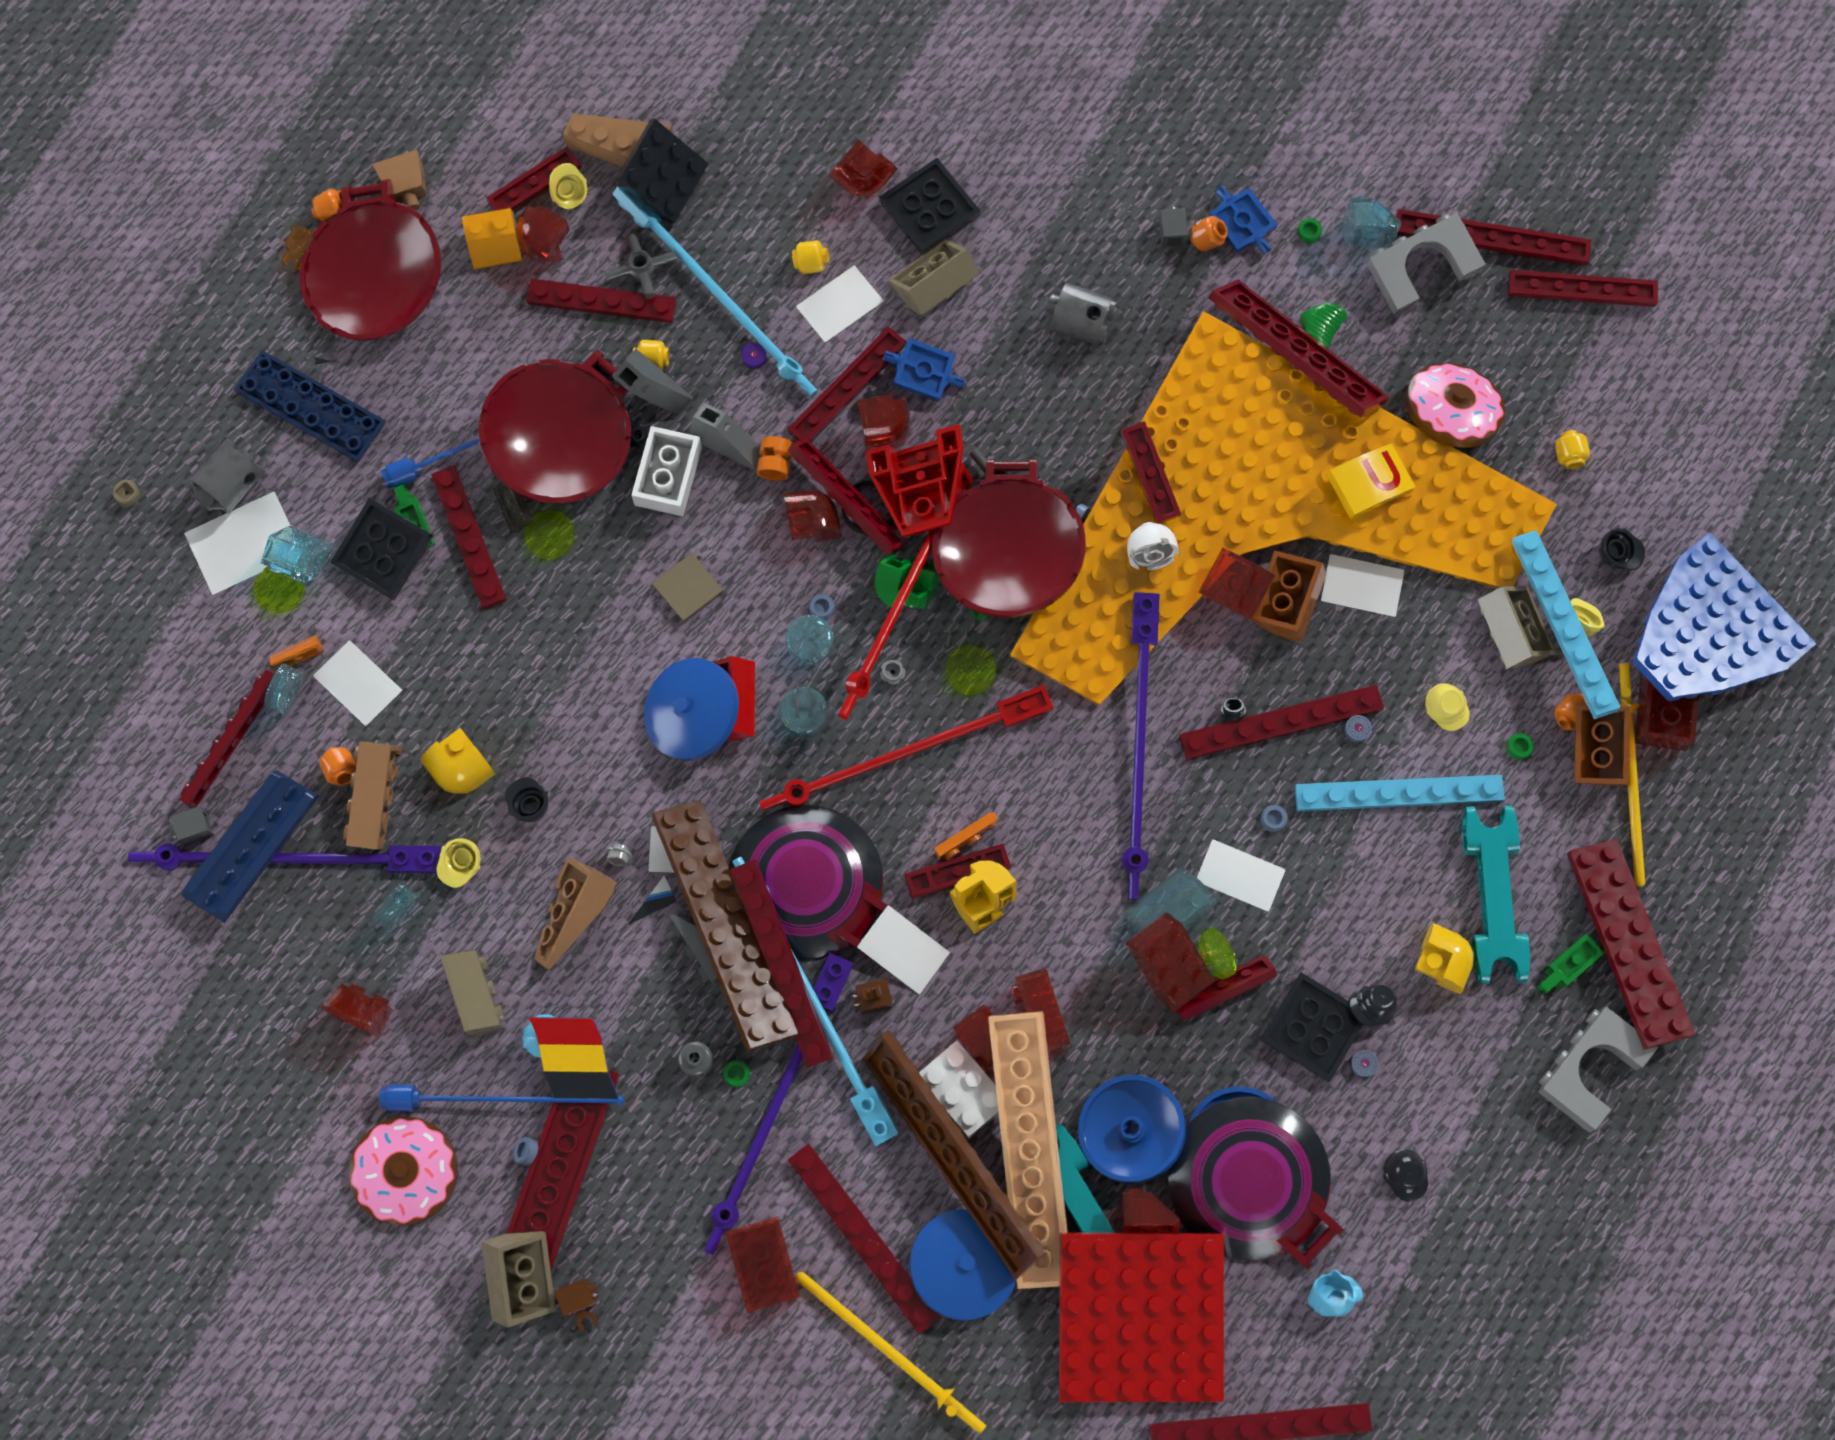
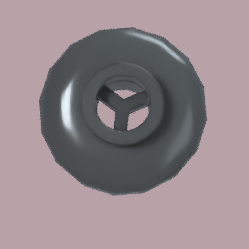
(704, 1063)

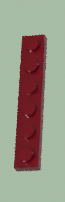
(1583, 288)
(601, 300)
(846, 386)
(847, 497)
(469, 537)
(225, 746)

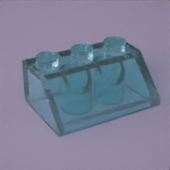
(1179, 895)

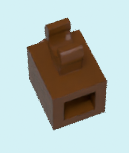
(872, 996)
(577, 1299)

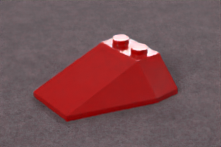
(919, 481)

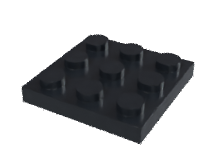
(662, 171)
(929, 206)
(381, 549)
(1313, 1027)

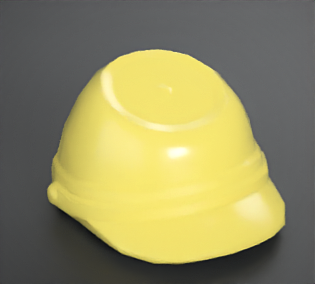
(567, 186)
(1588, 616)
(1447, 707)
(458, 862)

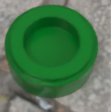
(1309, 230)
(1519, 746)
(736, 1073)

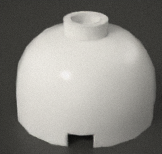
(1152, 546)

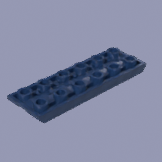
(309, 406)
(249, 845)

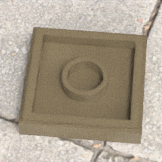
(687, 587)

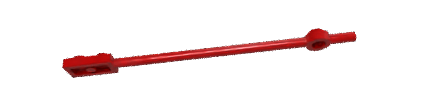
(859, 681)
(1010, 711)

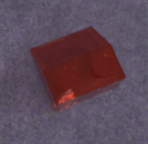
(1236, 584)
(357, 1009)
(1145, 1214)

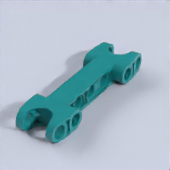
(1499, 936)
(1076, 1194)

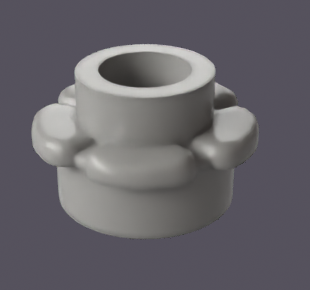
(892, 678)
(618, 855)

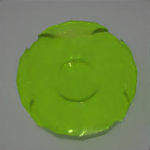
(556, 537)
(285, 595)
(974, 677)
(1218, 953)

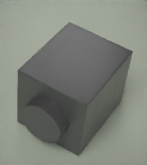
(1173, 227)
(191, 826)

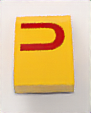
(1370, 480)

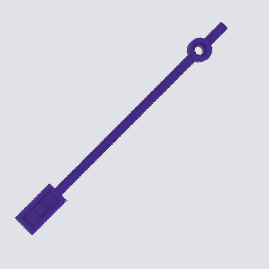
(1143, 633)
(399, 860)
(828, 990)

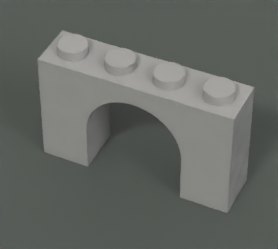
(1446, 236)
(1564, 1085)

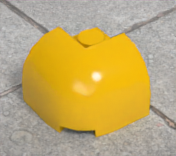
(456, 764)
(983, 894)
(1446, 958)

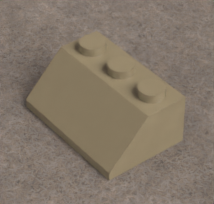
(934, 276)
(1516, 626)
(473, 993)
(518, 1277)

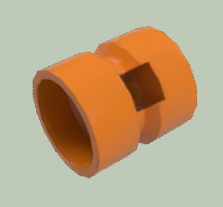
(774, 459)

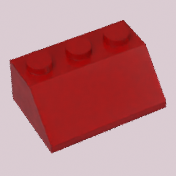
(743, 675)

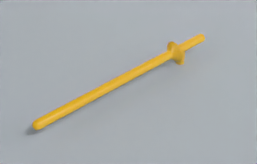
(1633, 792)
(943, 1396)

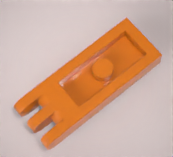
(969, 836)

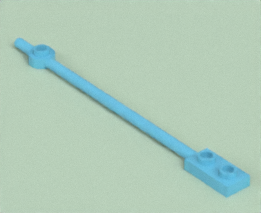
(646, 217)
(868, 1101)

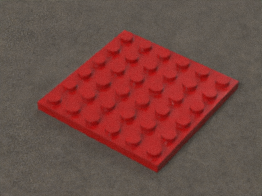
(1141, 1317)

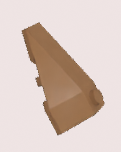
(579, 900)

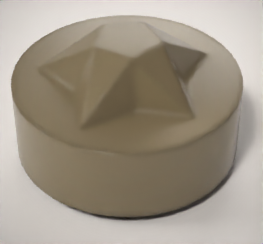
(126, 493)

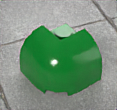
(892, 574)

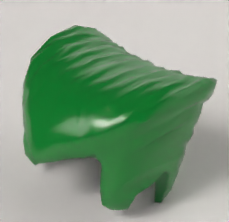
(1323, 321)

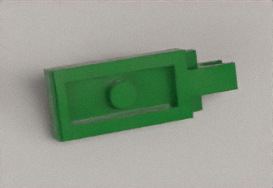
(410, 509)
(1571, 964)

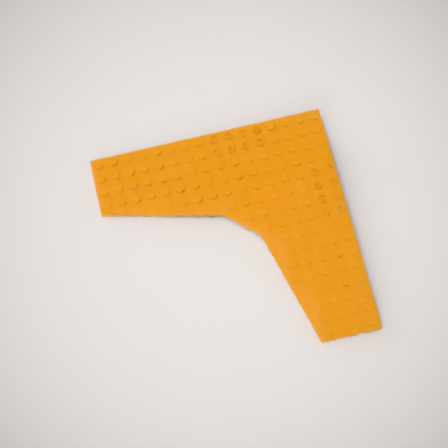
(1249, 471)

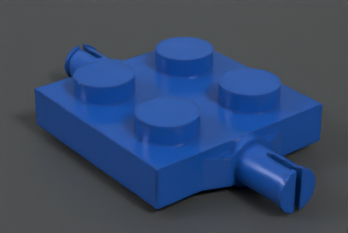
(1245, 220)
(923, 370)

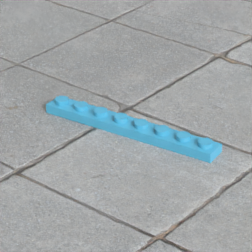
(1565, 625)
(1399, 793)

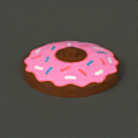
(1455, 405)
(403, 1171)

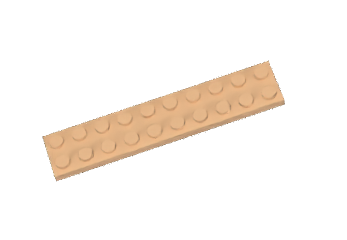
(1029, 1136)

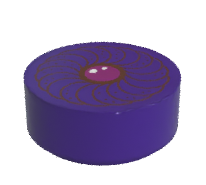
(754, 356)

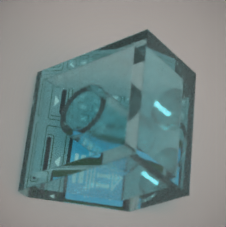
(1368, 223)
(296, 554)

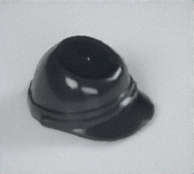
(1622, 550)
(527, 800)
(1374, 1005)
(1406, 1174)

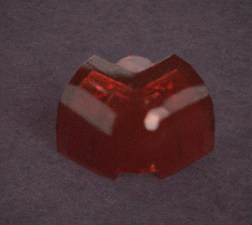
(862, 171)
(541, 233)
(884, 420)
(811, 515)
(975, 1036)

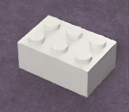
(666, 471)
(962, 1089)

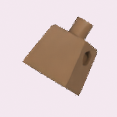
(406, 176)

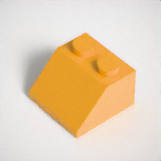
(492, 238)

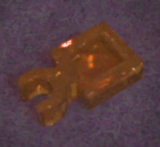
(297, 243)

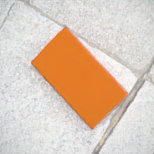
(297, 652)

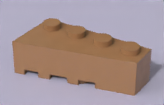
(604, 137)
(371, 794)

